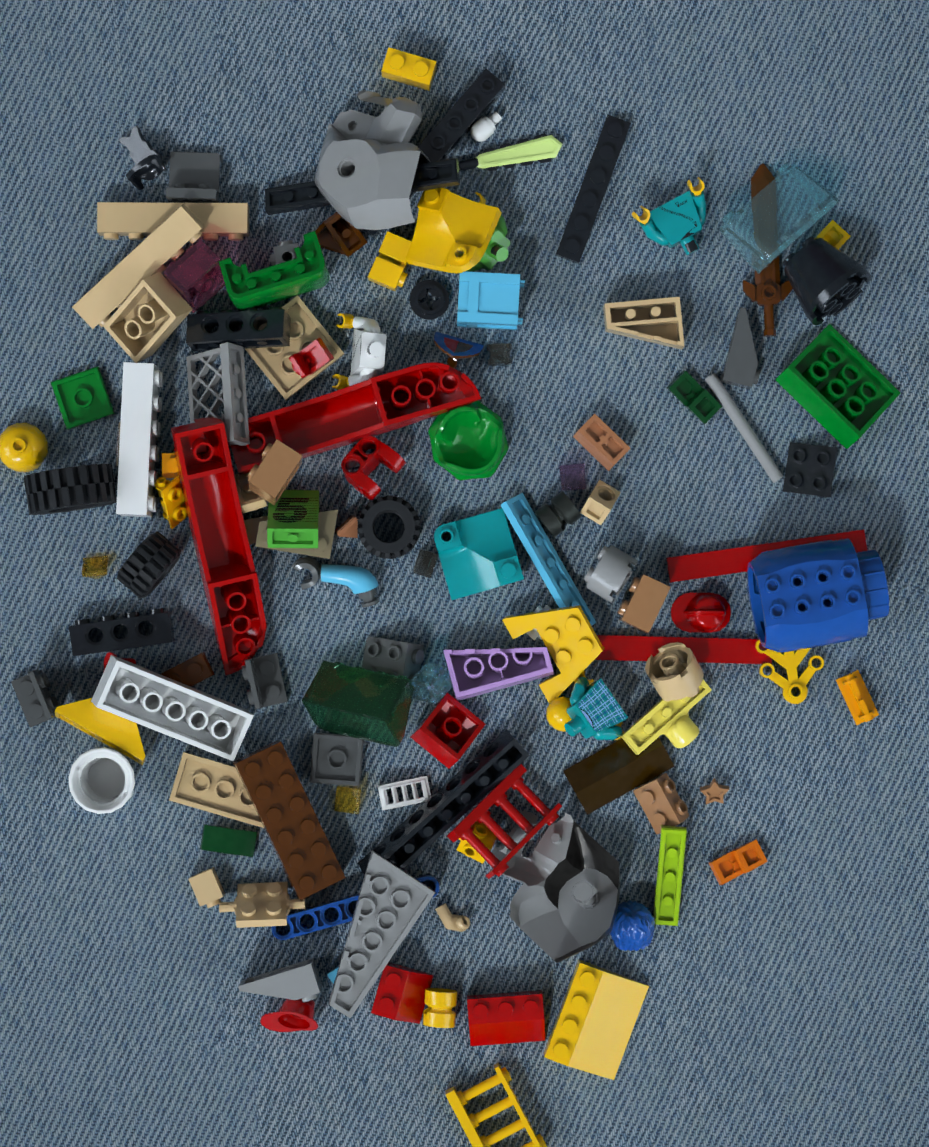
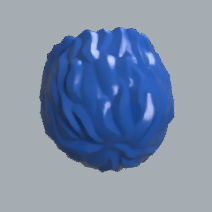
(632, 926)

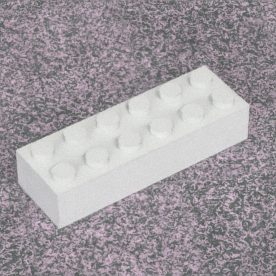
(138, 439)
(172, 708)

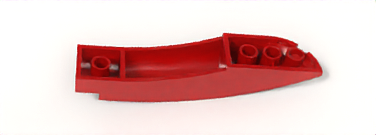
(358, 412)
(220, 540)

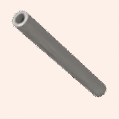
(744, 427)

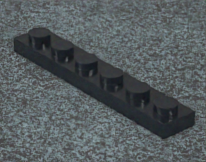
(593, 189)

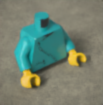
(677, 220)

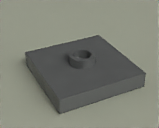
(336, 759)

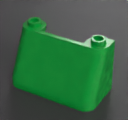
(278, 281)

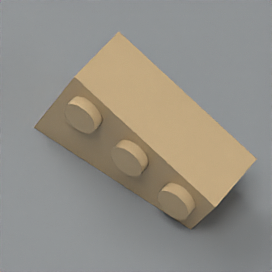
(647, 320)

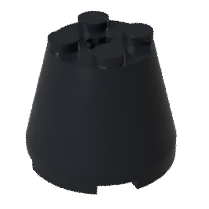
(824, 278)

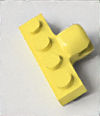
(666, 719)

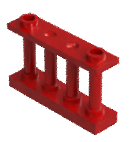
(482, 815)

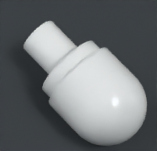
(484, 127)

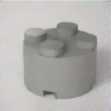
(611, 573)

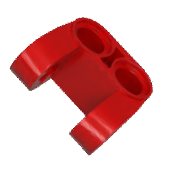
(367, 463)

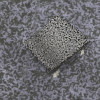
(425, 563)

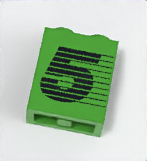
(294, 520)

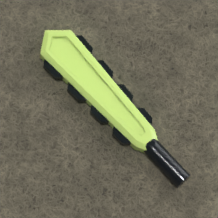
(524, 152)

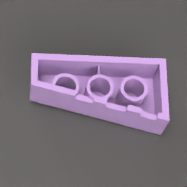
(494, 669)

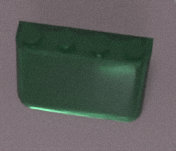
(360, 703)

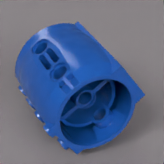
(815, 594)

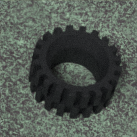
(70, 489)

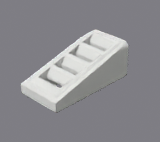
(416, 799)

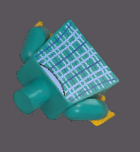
(594, 711)

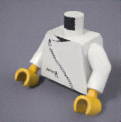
(367, 350)

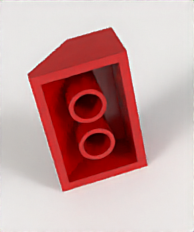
(506, 1018)

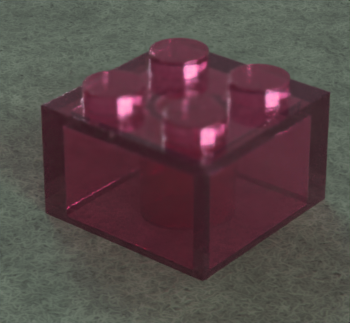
(196, 275)

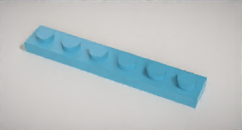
(543, 554)

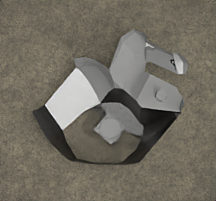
(566, 888)

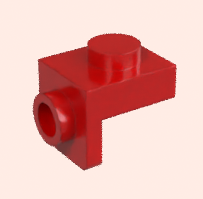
(311, 358)

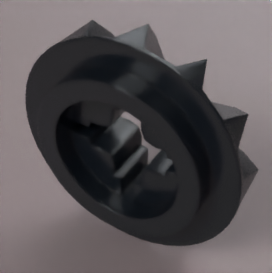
(436, 290)

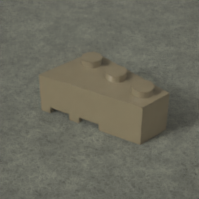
(326, 530)

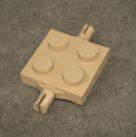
(262, 904)

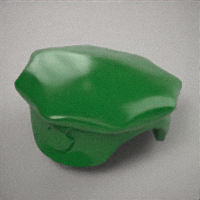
(468, 441)

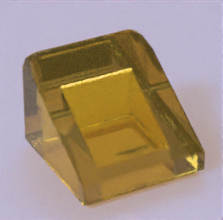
(348, 800)

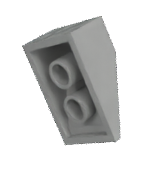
(289, 982)

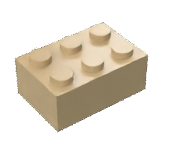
(147, 317)

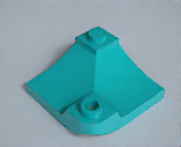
(478, 554)

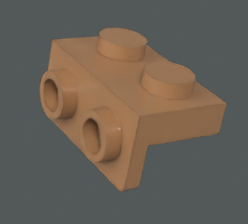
(661, 803)

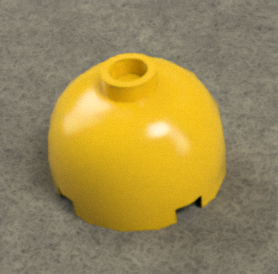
(23, 447)

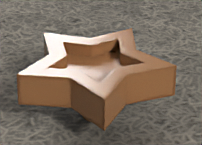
(714, 792)

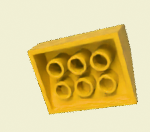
(595, 1020)

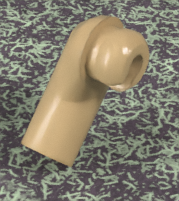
(452, 921)

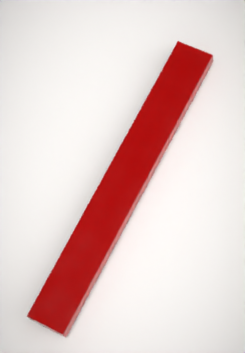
(737, 559)
(704, 649)

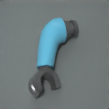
(356, 578)

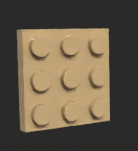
(275, 360)

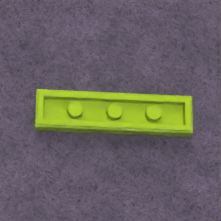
(669, 875)

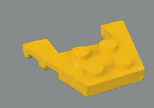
(568, 640)

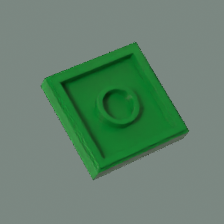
(82, 398)

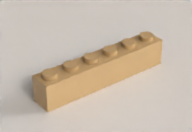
(142, 218)
(139, 264)

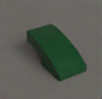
(694, 397)
(228, 840)

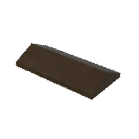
(615, 772)

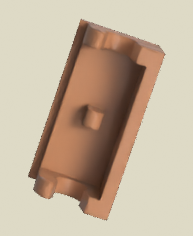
(601, 442)

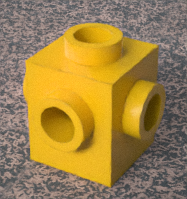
(484, 836)

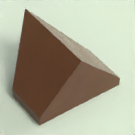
(339, 236)

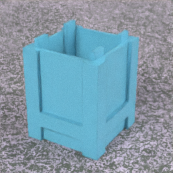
(489, 300)

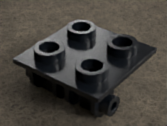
(810, 469)

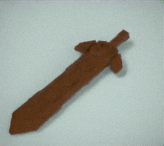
(767, 289)

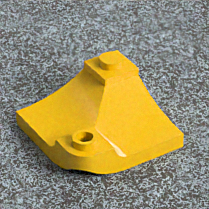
(451, 231)

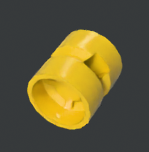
(440, 1005)

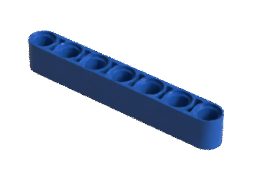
(320, 919)

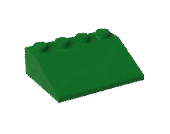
(838, 386)

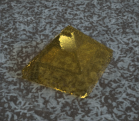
(95, 567)

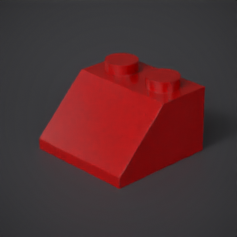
(448, 730)
(401, 993)

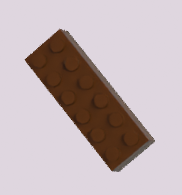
(289, 819)

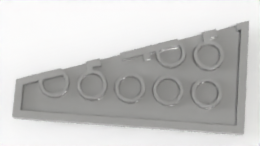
(382, 919)

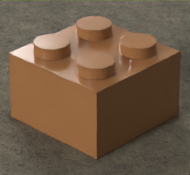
(274, 472)
(644, 603)

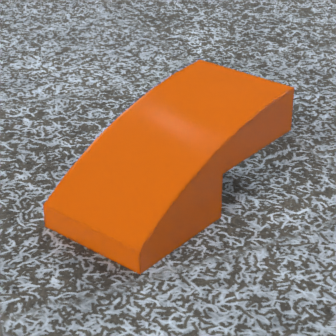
(738, 862)

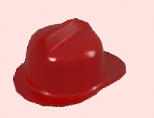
(700, 612)
(291, 1017)

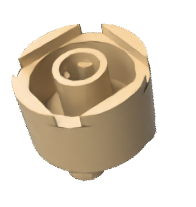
(674, 672)

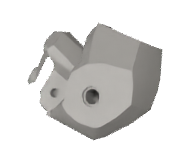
(370, 165)

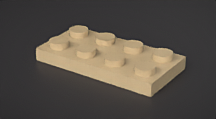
(213, 788)

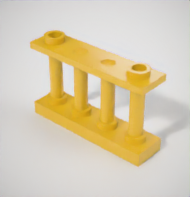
(471, 1121)

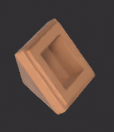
(348, 528)

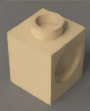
(600, 502)
(207, 888)

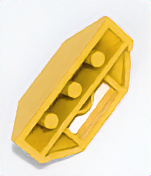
(105, 727)

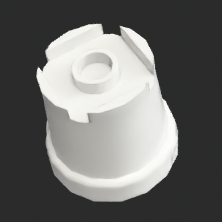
(101, 780)

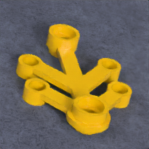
(790, 662)

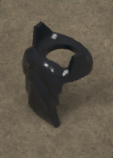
(147, 160)

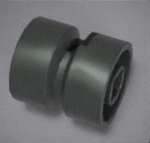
(558, 514)

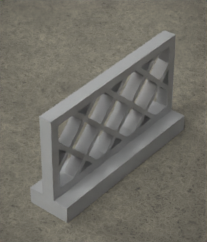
(232, 395)

